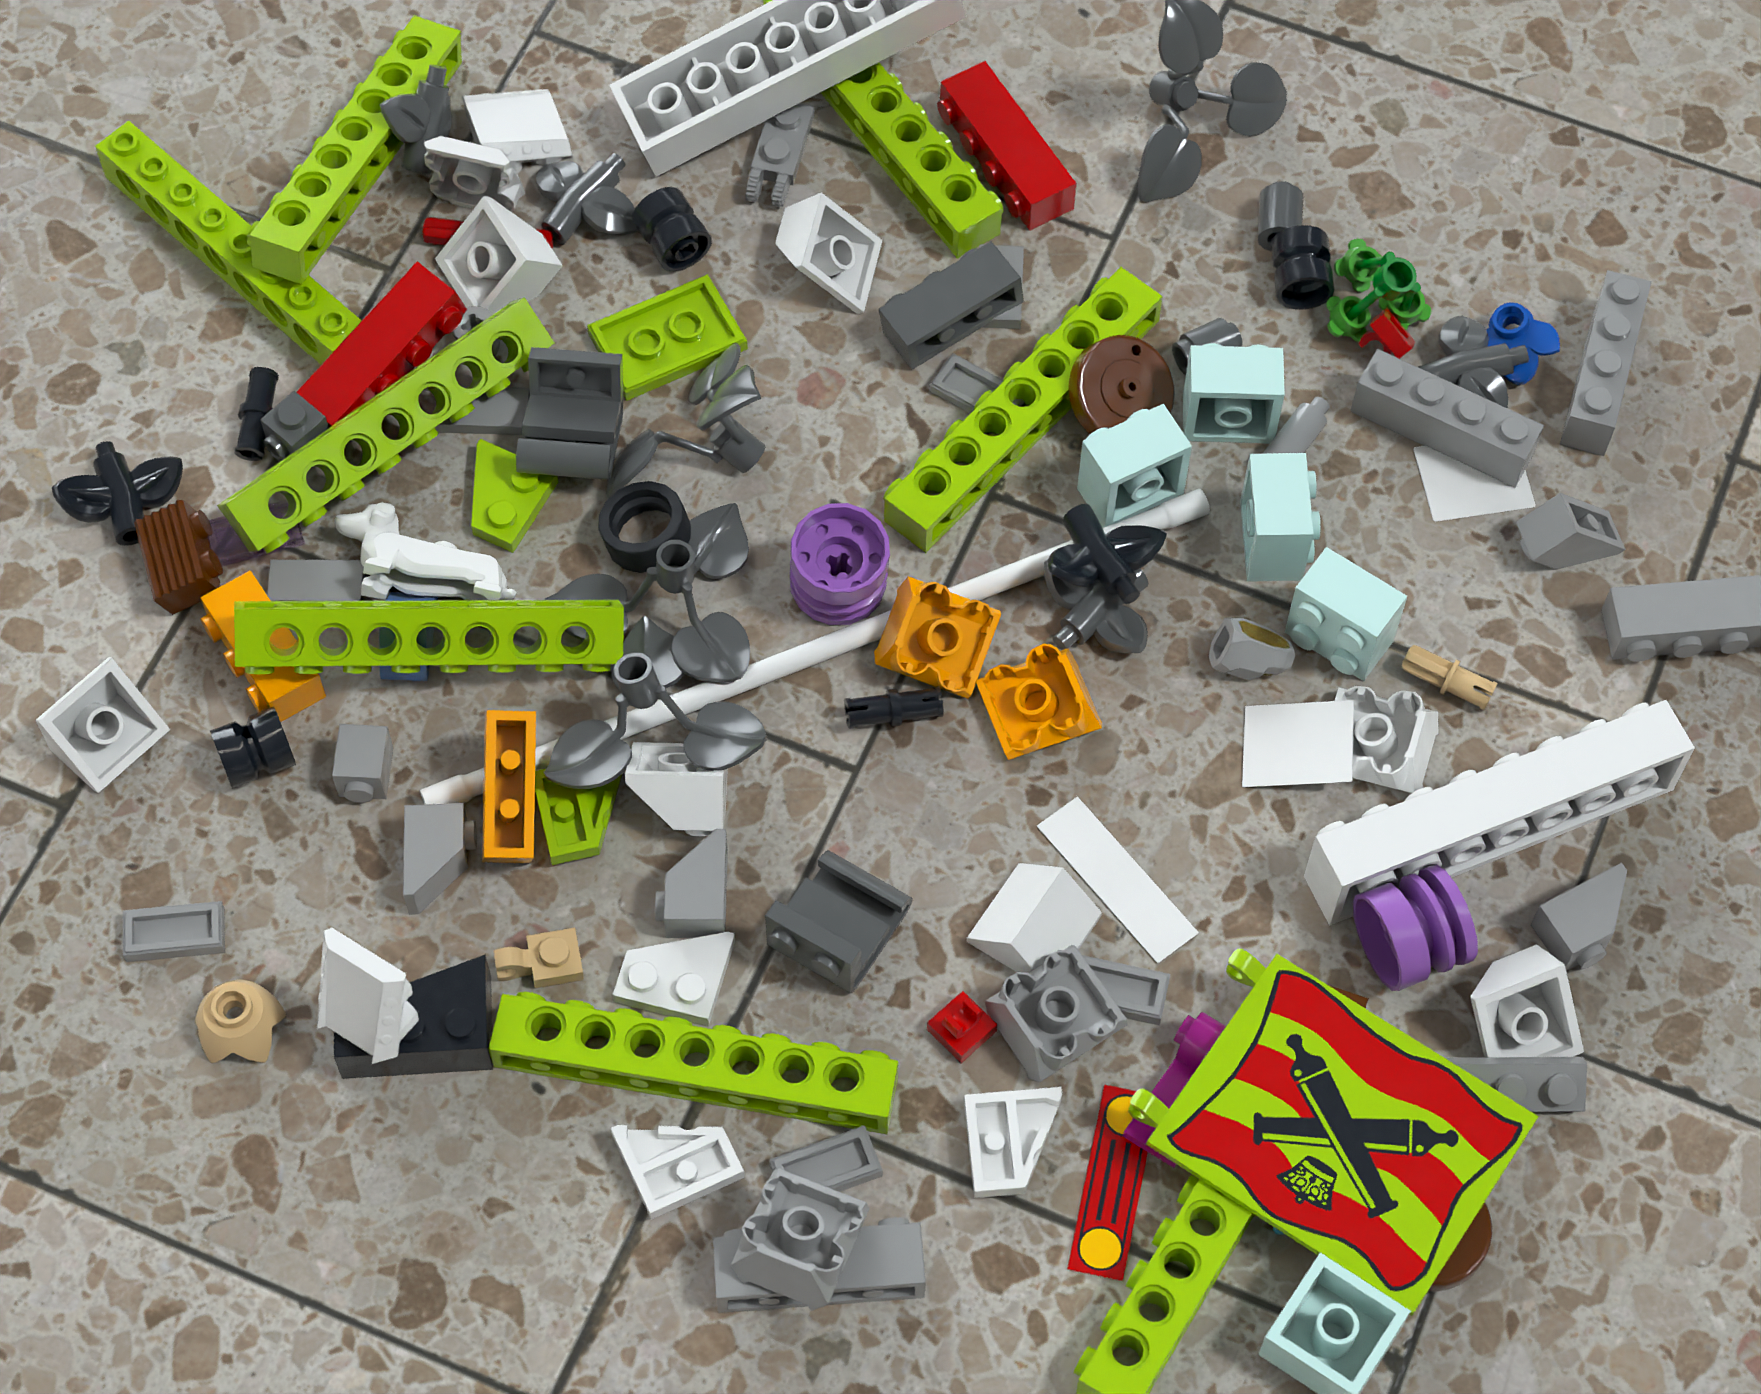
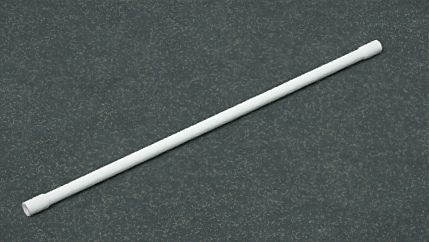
(1167, 515)

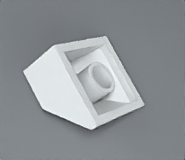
(830, 248)
(497, 258)
(676, 788)
(1526, 1007)

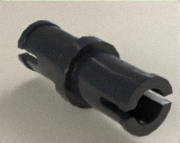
(257, 404)
(893, 707)

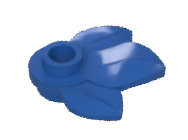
(1536, 335)

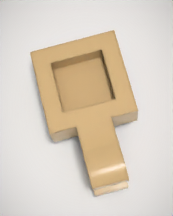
(550, 959)

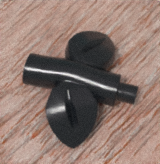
(119, 491)
(1104, 556)

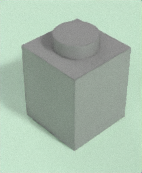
(362, 762)

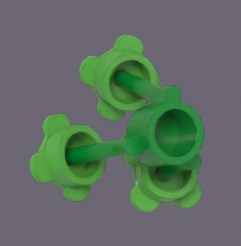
(1393, 285)

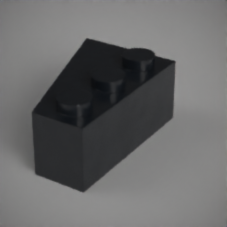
(450, 1032)

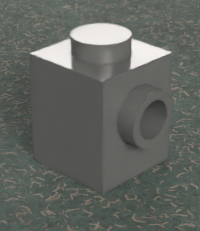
(291, 426)

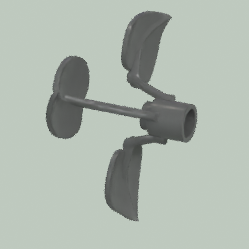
(1257, 99)
(731, 440)
(718, 548)
(595, 755)

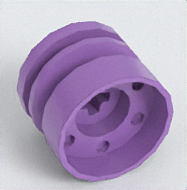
(833, 542)
(1415, 927)

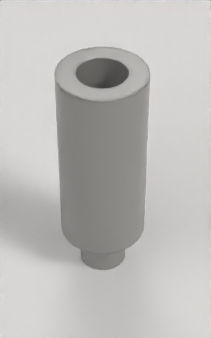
(1301, 428)

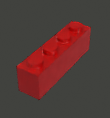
(1006, 146)
(385, 344)

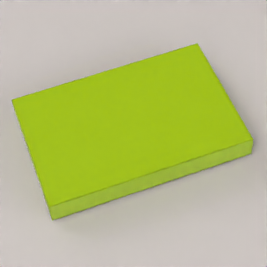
(668, 335)

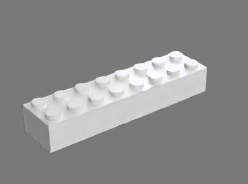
(764, 68)
(1502, 807)

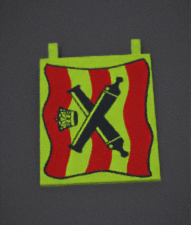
(1339, 1129)

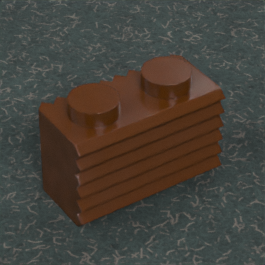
(178, 555)

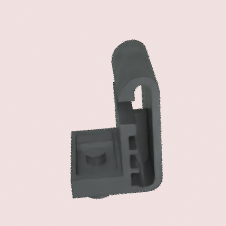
(572, 414)
(837, 921)

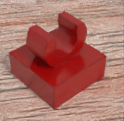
(1390, 333)
(961, 1027)

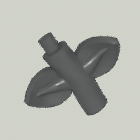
(420, 117)
(585, 197)
(1472, 362)
(1098, 613)

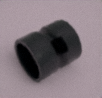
(672, 229)
(1302, 267)
(253, 747)

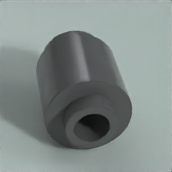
(1215, 331)

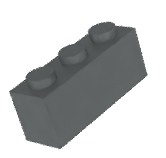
(951, 304)

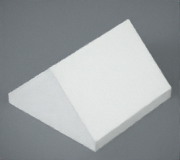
(101, 725)
(1034, 917)

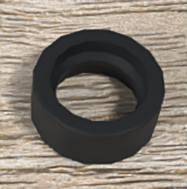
(631, 501)

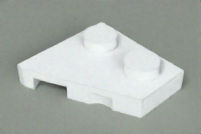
(676, 977)
(1007, 1137)
(677, 1164)

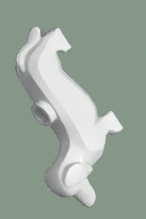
(418, 565)

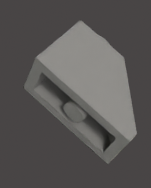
(1568, 533)
(434, 850)
(696, 891)
(1582, 920)

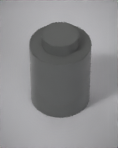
(1278, 209)

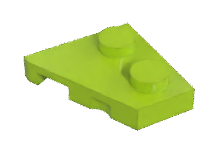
(503, 499)
(574, 818)

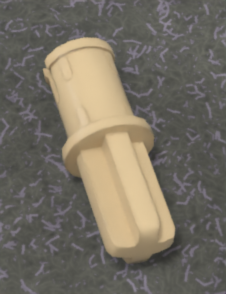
(1448, 676)

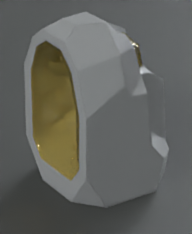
(1249, 650)

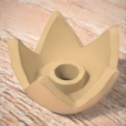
(246, 1035)

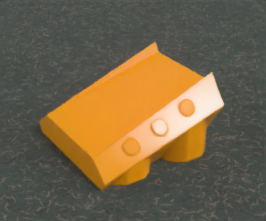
(937, 636)
(1038, 701)

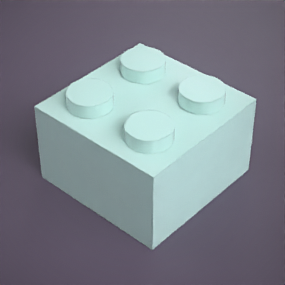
(1233, 393)
(1133, 465)
(1278, 517)
(1344, 614)
(1333, 1330)

